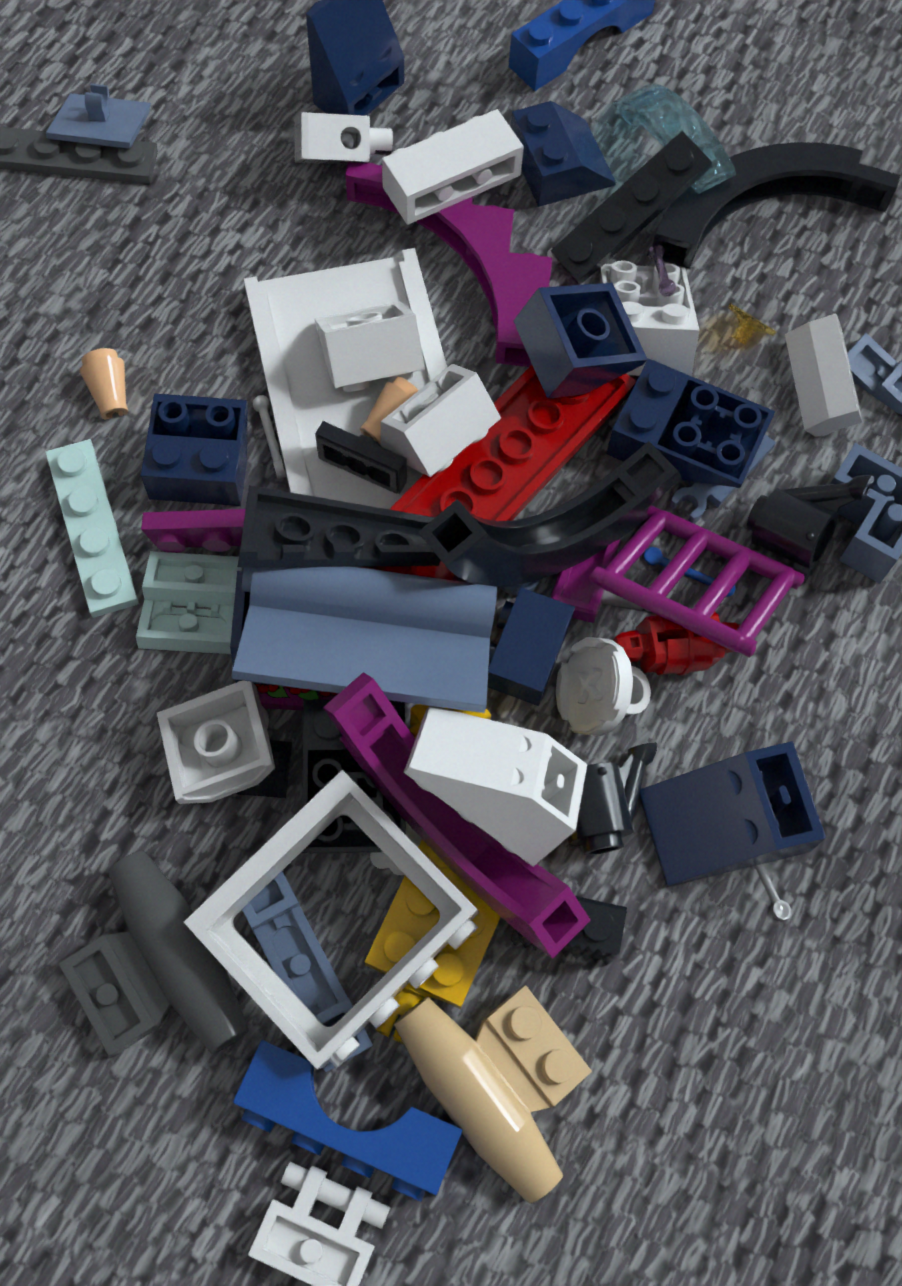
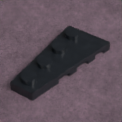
(324, 532)

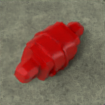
(670, 647)

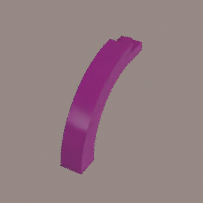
(521, 894)

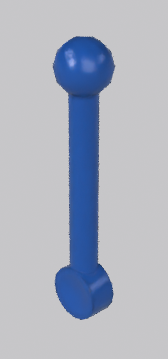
(654, 556)

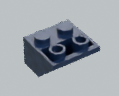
(196, 449)

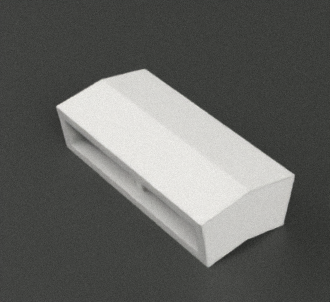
(823, 376)

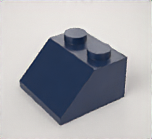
(559, 153)
(578, 338)

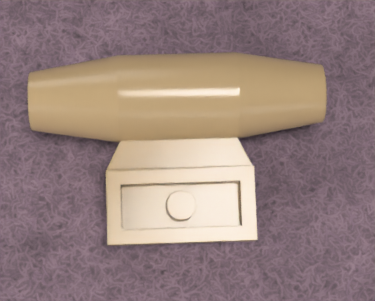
(496, 1081)

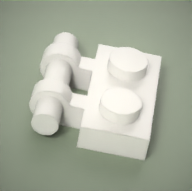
(310, 1247)

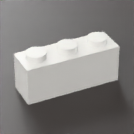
(452, 166)

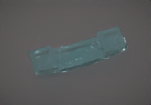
(665, 116)

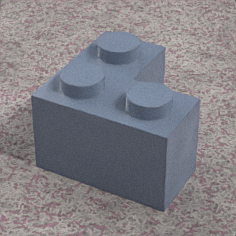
(879, 535)

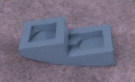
(876, 372)

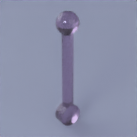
(667, 286)

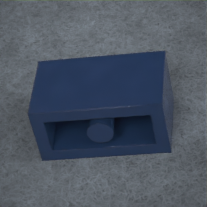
(528, 645)

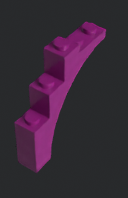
(483, 242)

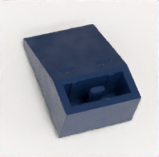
(352, 56)
(692, 424)
(732, 815)

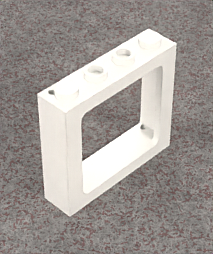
(215, 927)

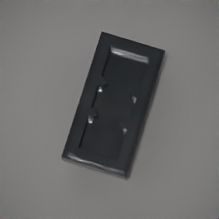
(361, 457)

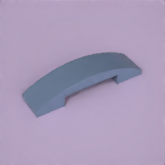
(298, 955)

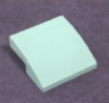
(193, 583)

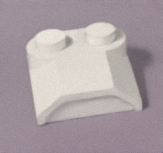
(217, 743)

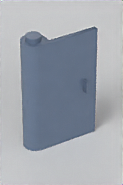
(407, 631)

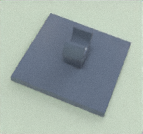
(99, 119)

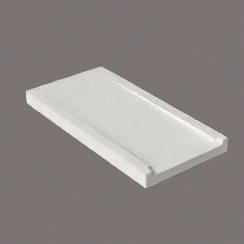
(297, 372)

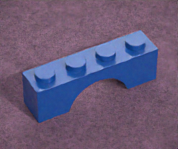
(551, 40)
(411, 1149)

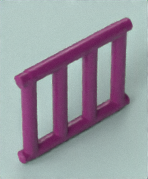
(698, 617)

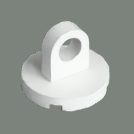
(599, 687)

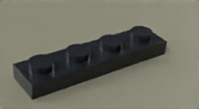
(631, 207)

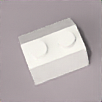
(370, 345)

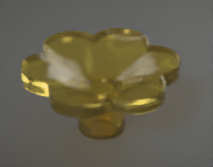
(748, 325)

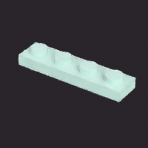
(91, 528)

